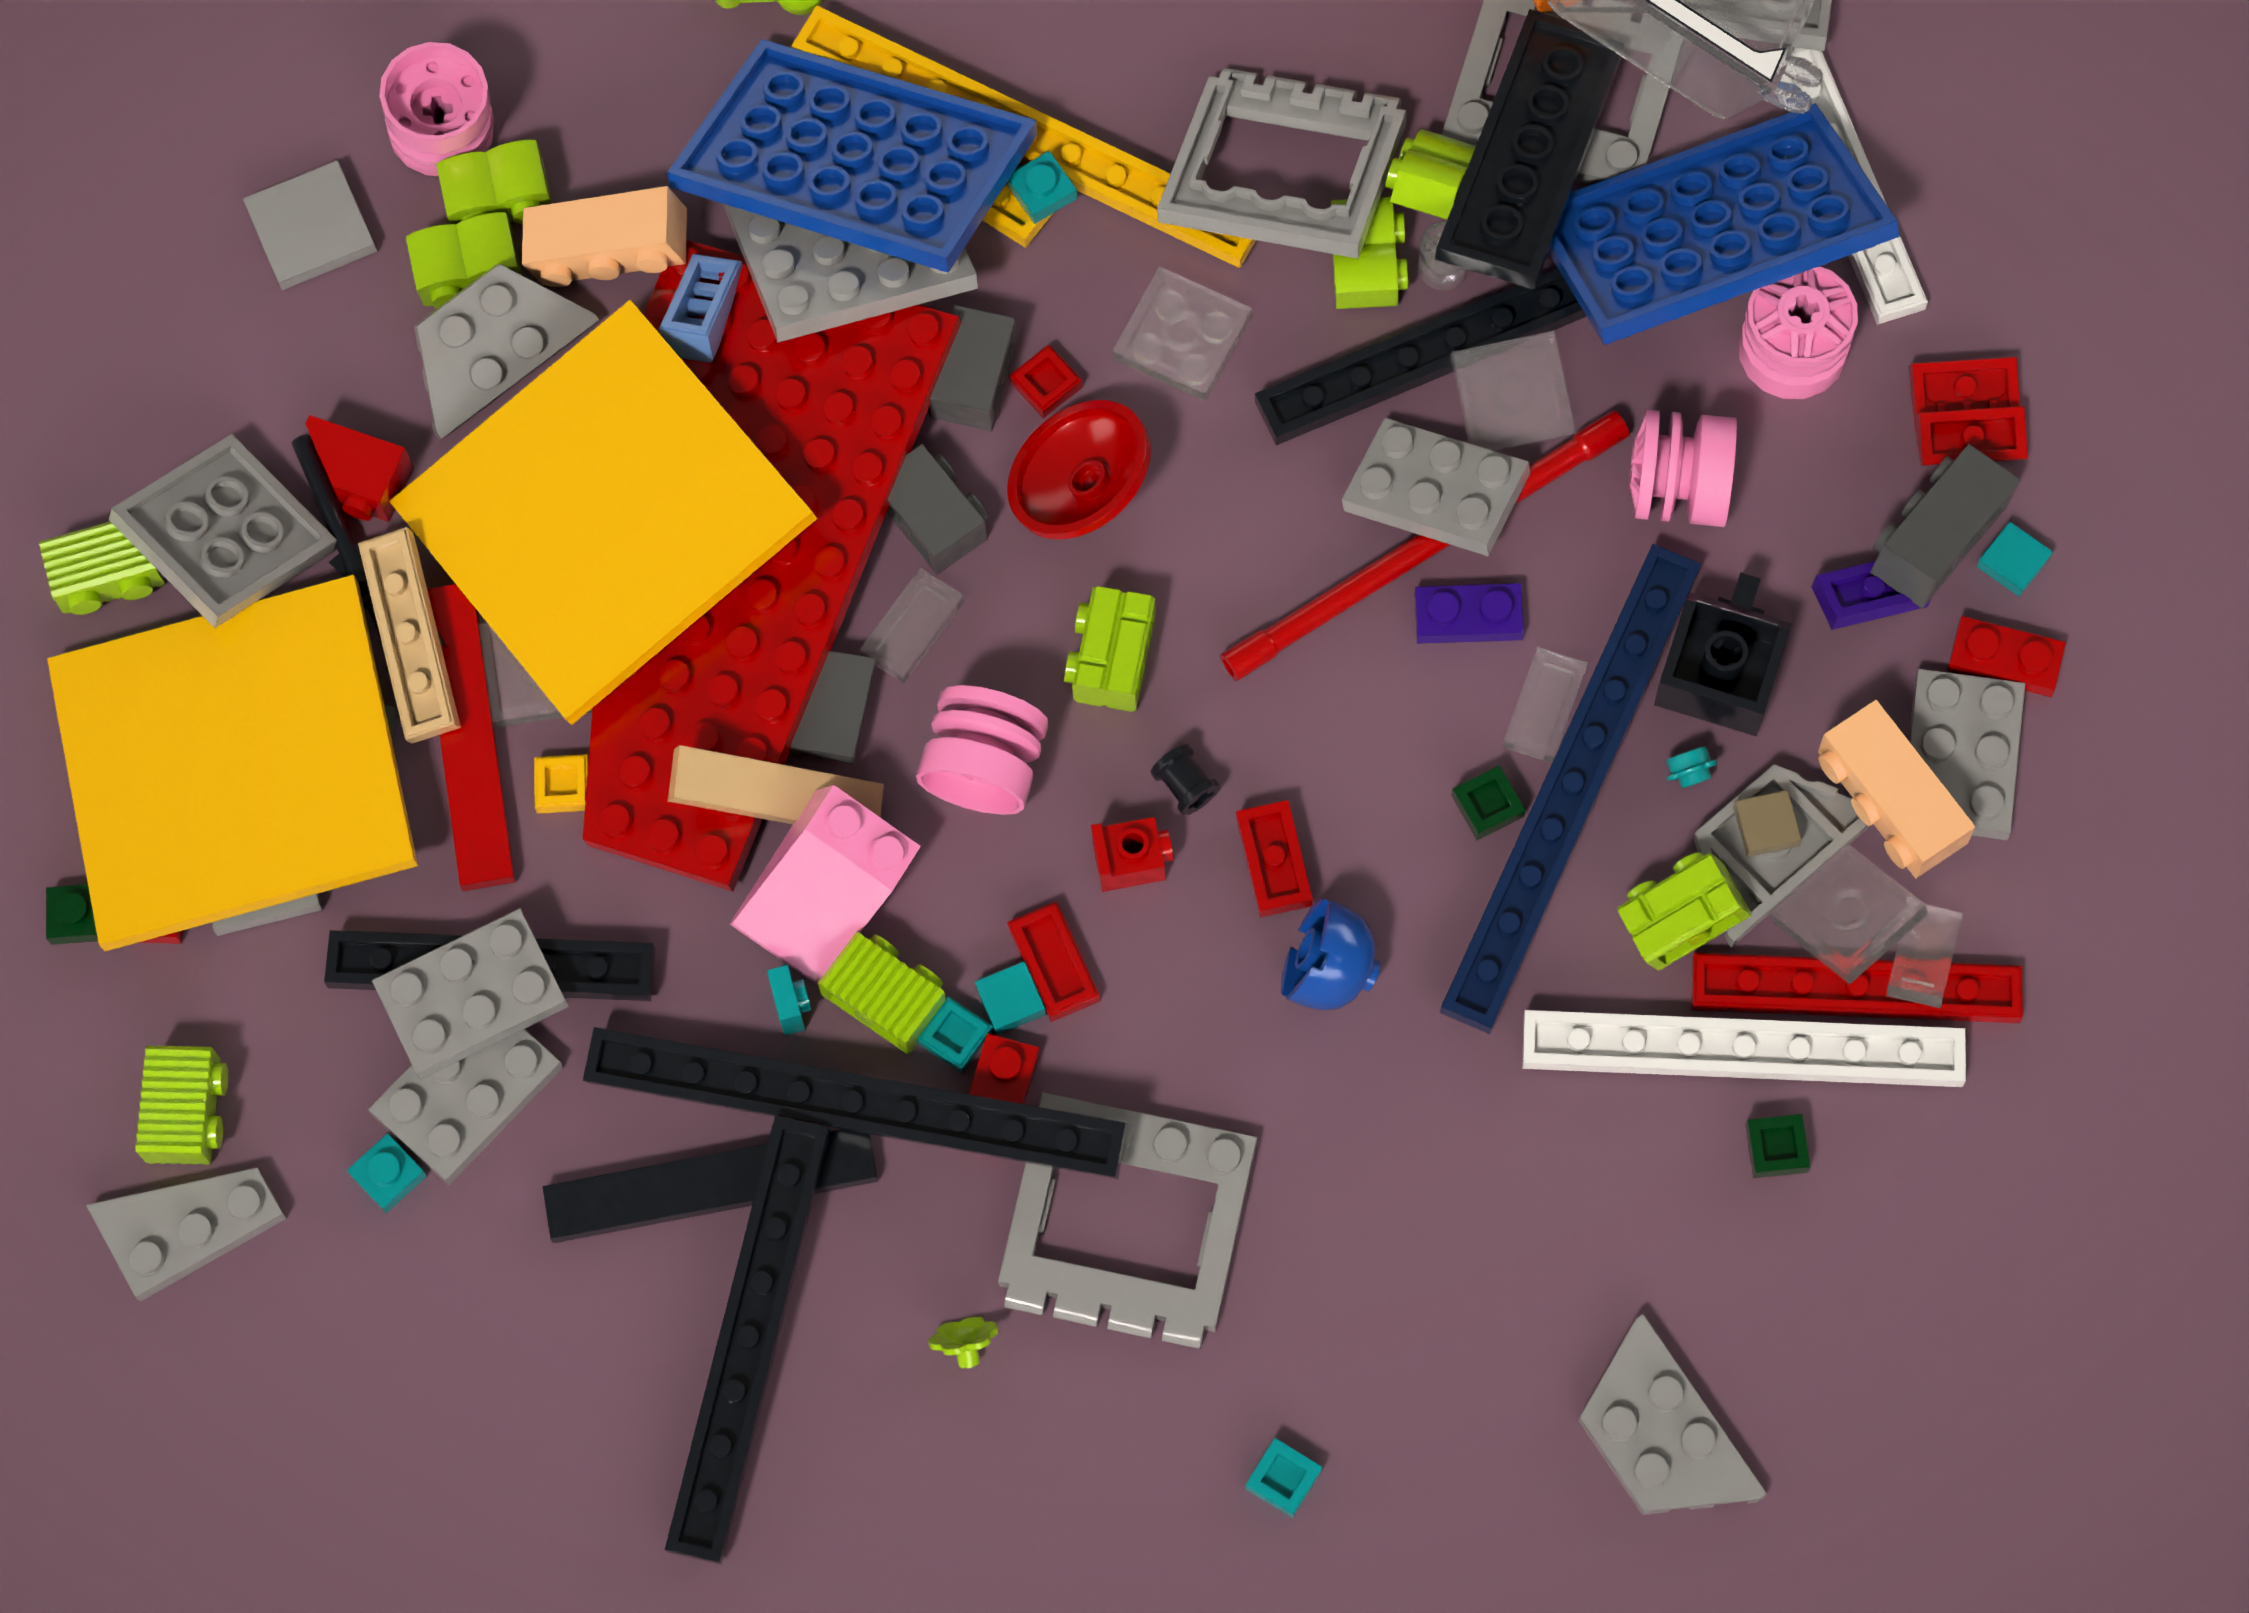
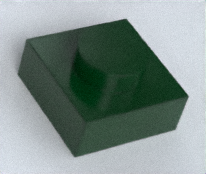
(1488, 802)
(69, 915)
(1777, 1146)

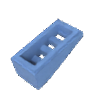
(696, 337)

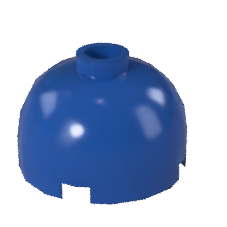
(1331, 960)

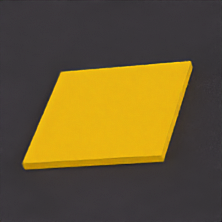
(602, 511)
(230, 764)

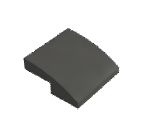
(835, 709)

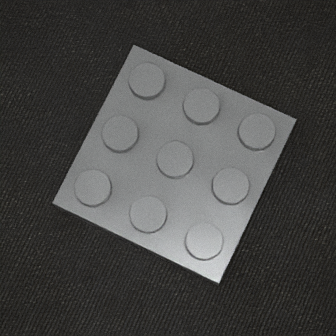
(222, 530)

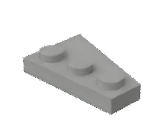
(184, 1226)

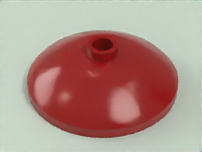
(1079, 469)

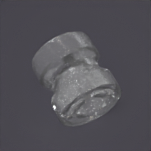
(1434, 272)

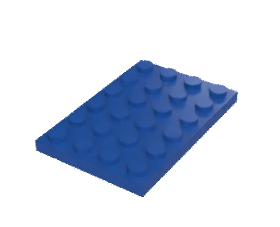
(853, 155)
(1716, 223)

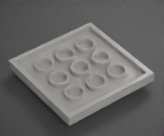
(825, 282)

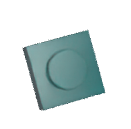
(1041, 187)
(790, 999)
(386, 1173)

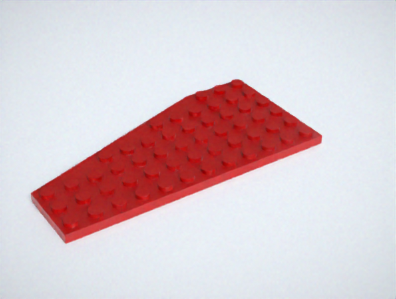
(837, 426)

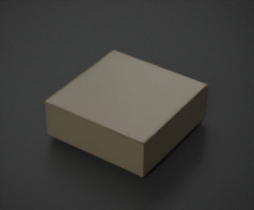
(1767, 823)

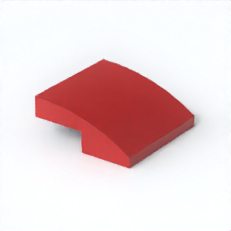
(1967, 405)

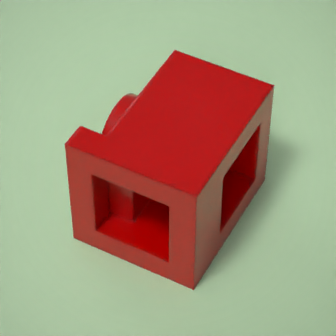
(1123, 869)

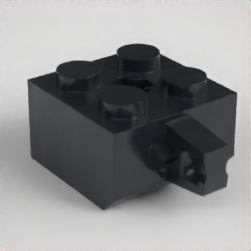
(1730, 631)

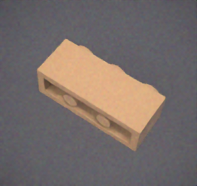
(604, 236)
(1894, 790)

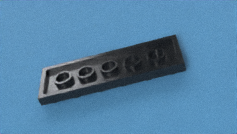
(1529, 152)

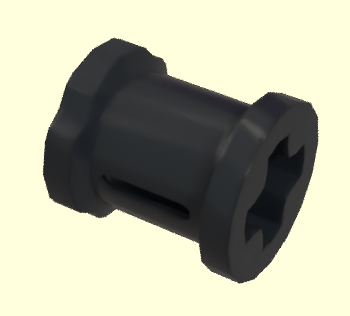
(1185, 779)

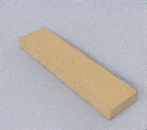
(409, 635)
(756, 786)

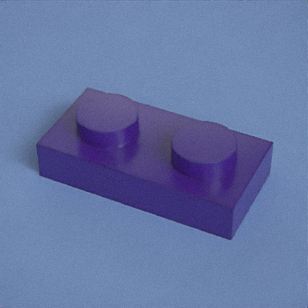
(1858, 596)
(1468, 613)

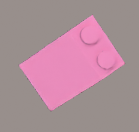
(824, 882)

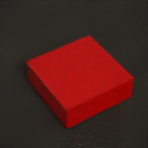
(1046, 381)

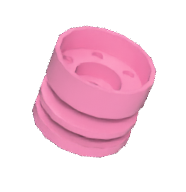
(433, 84)
(1798, 334)
(1684, 468)
(982, 750)

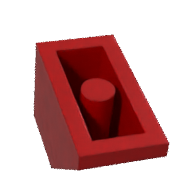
(361, 468)

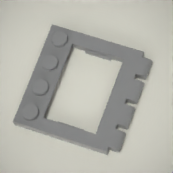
(1607, 152)
(1289, 219)
(1134, 1301)

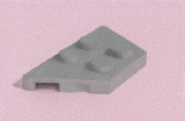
(490, 341)
(1768, 879)
(1662, 1433)

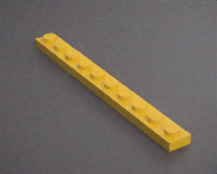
(1088, 162)

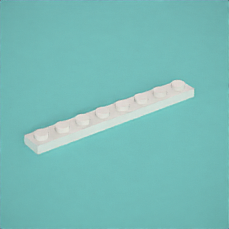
(1744, 1048)

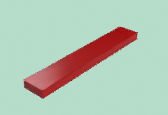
(471, 751)
(1812, 988)

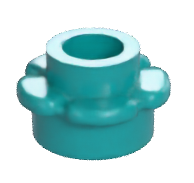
(1691, 767)

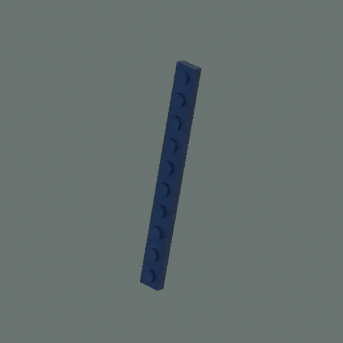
(1570, 790)

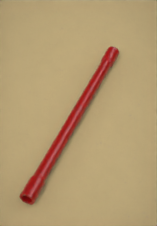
(1267, 643)

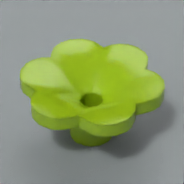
(964, 1339)

